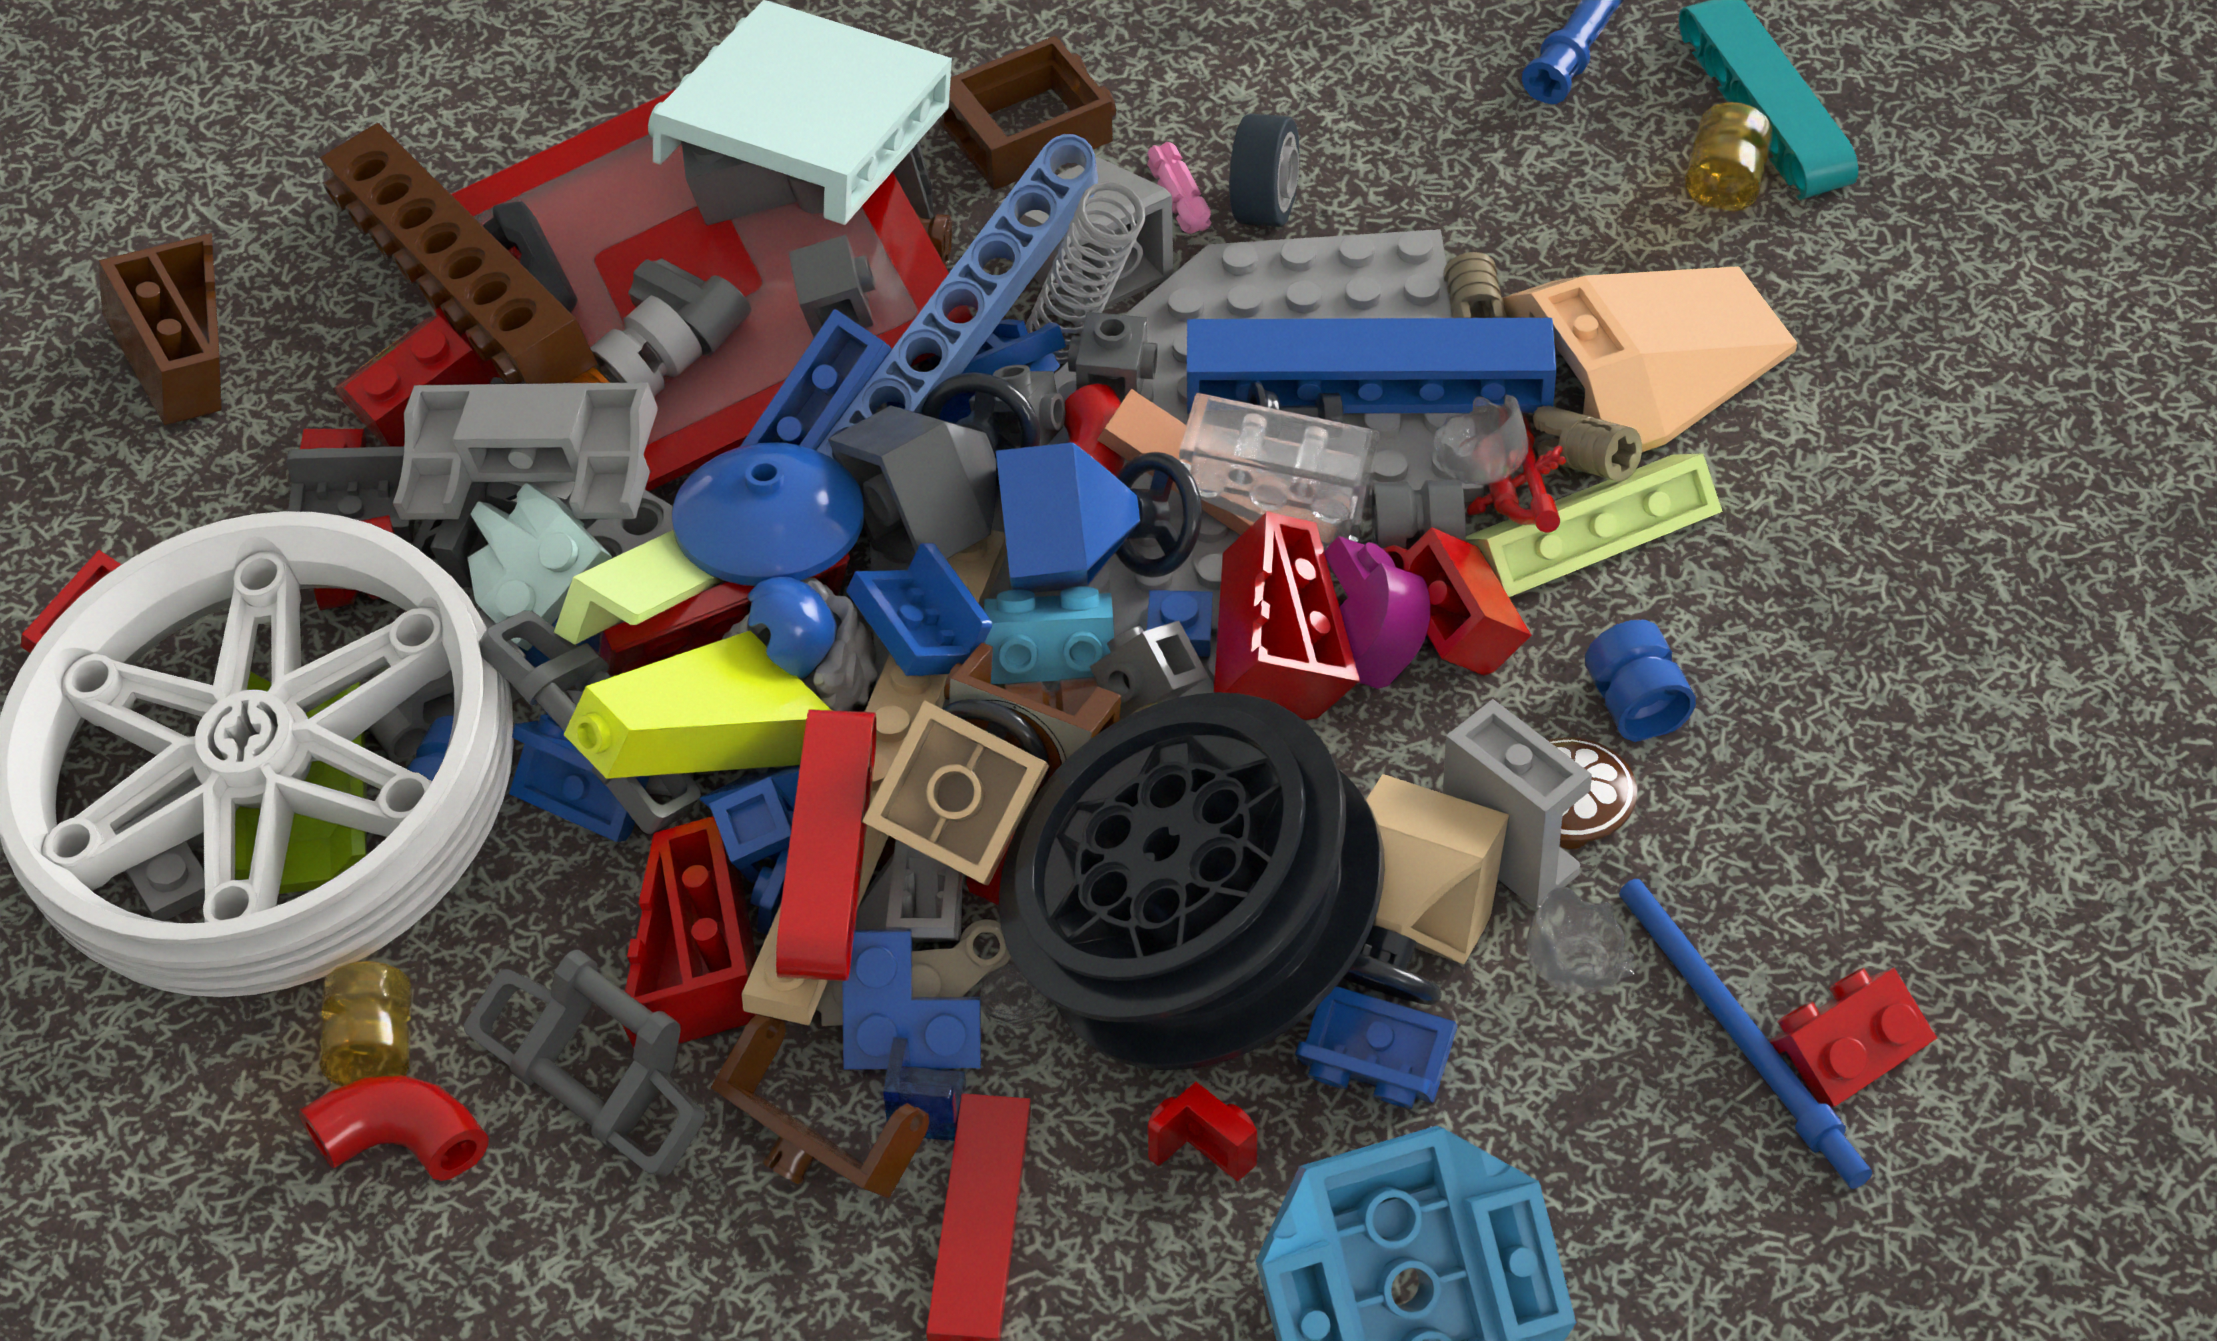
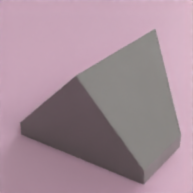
(915, 896)

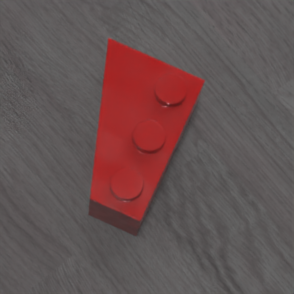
(1282, 620)
(692, 934)

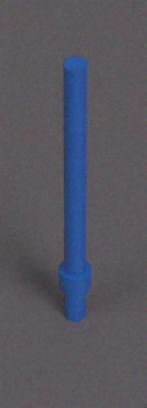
(1815, 1122)

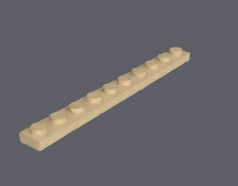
(896, 706)

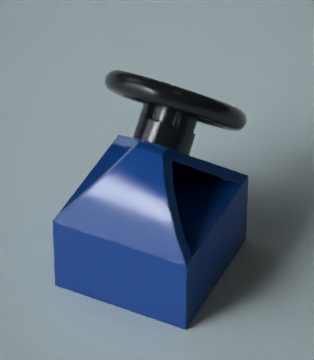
(1073, 515)

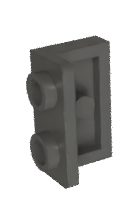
(348, 483)

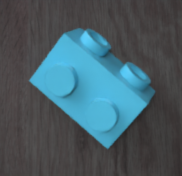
(1048, 634)

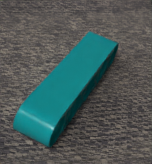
(1755, 72)

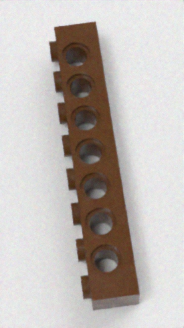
(455, 262)

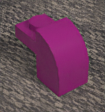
(1383, 611)

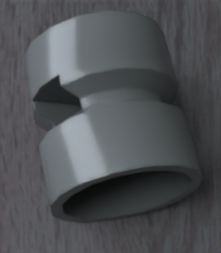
(1406, 514)

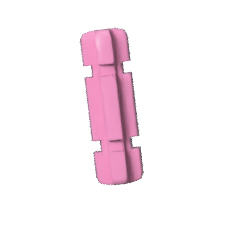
(1176, 178)

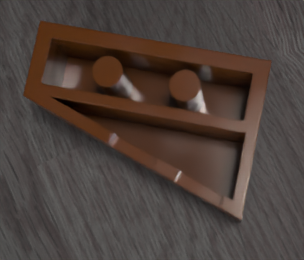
(167, 324)

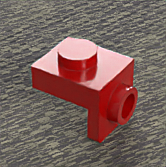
(1213, 1128)

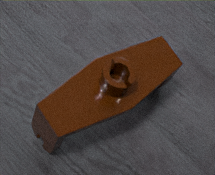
(798, 1142)

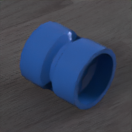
(1639, 680)

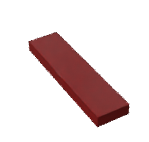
(979, 1219)

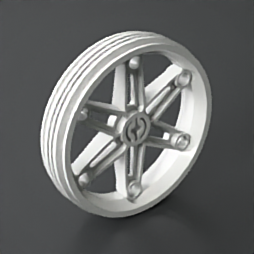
(252, 753)

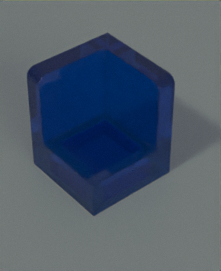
(931, 1090)

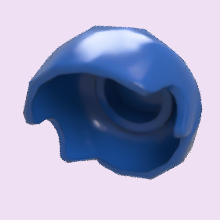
(798, 623)

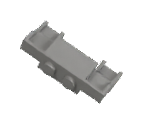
(526, 435)

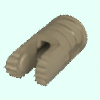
(1473, 287)
(1590, 443)

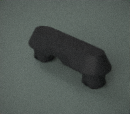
(518, 228)

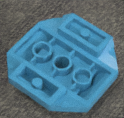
(1425, 1205)

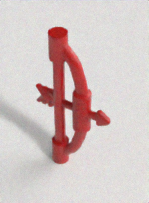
(1504, 495)

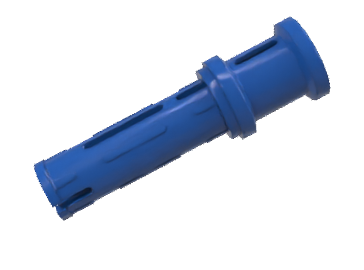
(1567, 51)

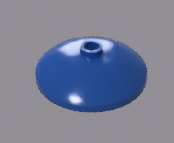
(768, 513)

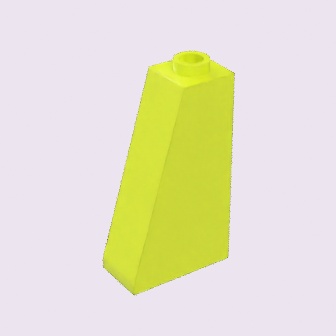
(695, 714)

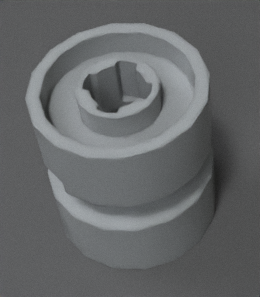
(657, 336)

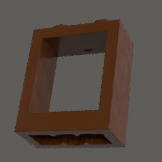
(1012, 80)

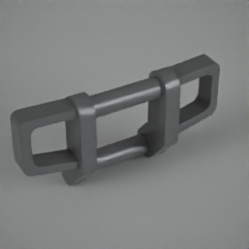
(545, 685)
(573, 990)

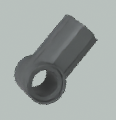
(708, 307)

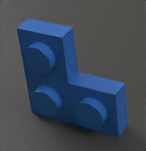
(881, 1007)

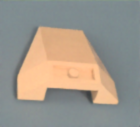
(1659, 343)

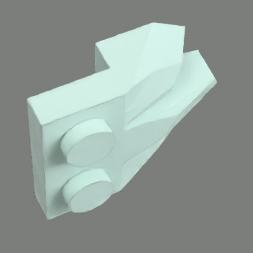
(530, 556)

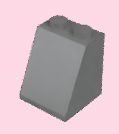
(1152, 252)

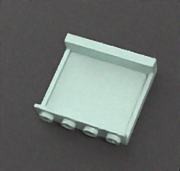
(808, 103)

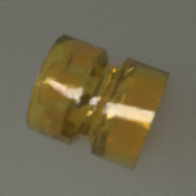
(1729, 157)
(365, 1022)

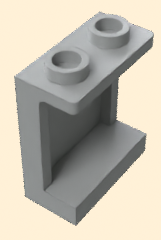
(1517, 771)

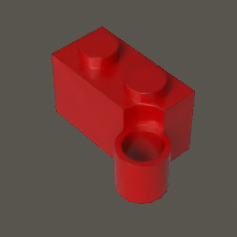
(1469, 609)

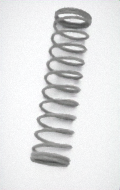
(1108, 241)

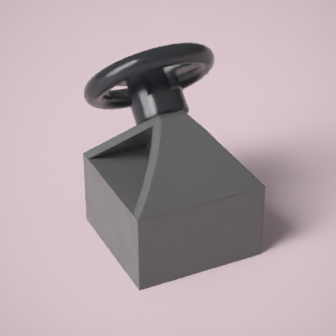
(929, 475)

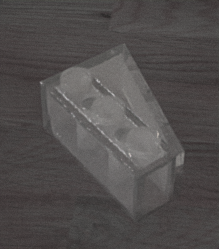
(1282, 464)

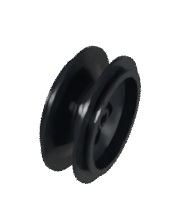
(1192, 881)

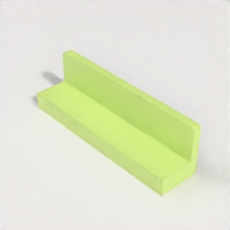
(1601, 522)
(630, 588)

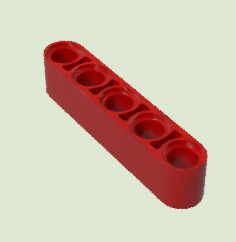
(826, 846)

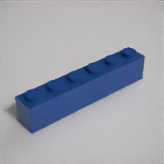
(1376, 361)

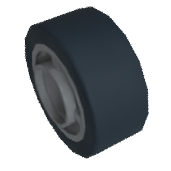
(1264, 170)

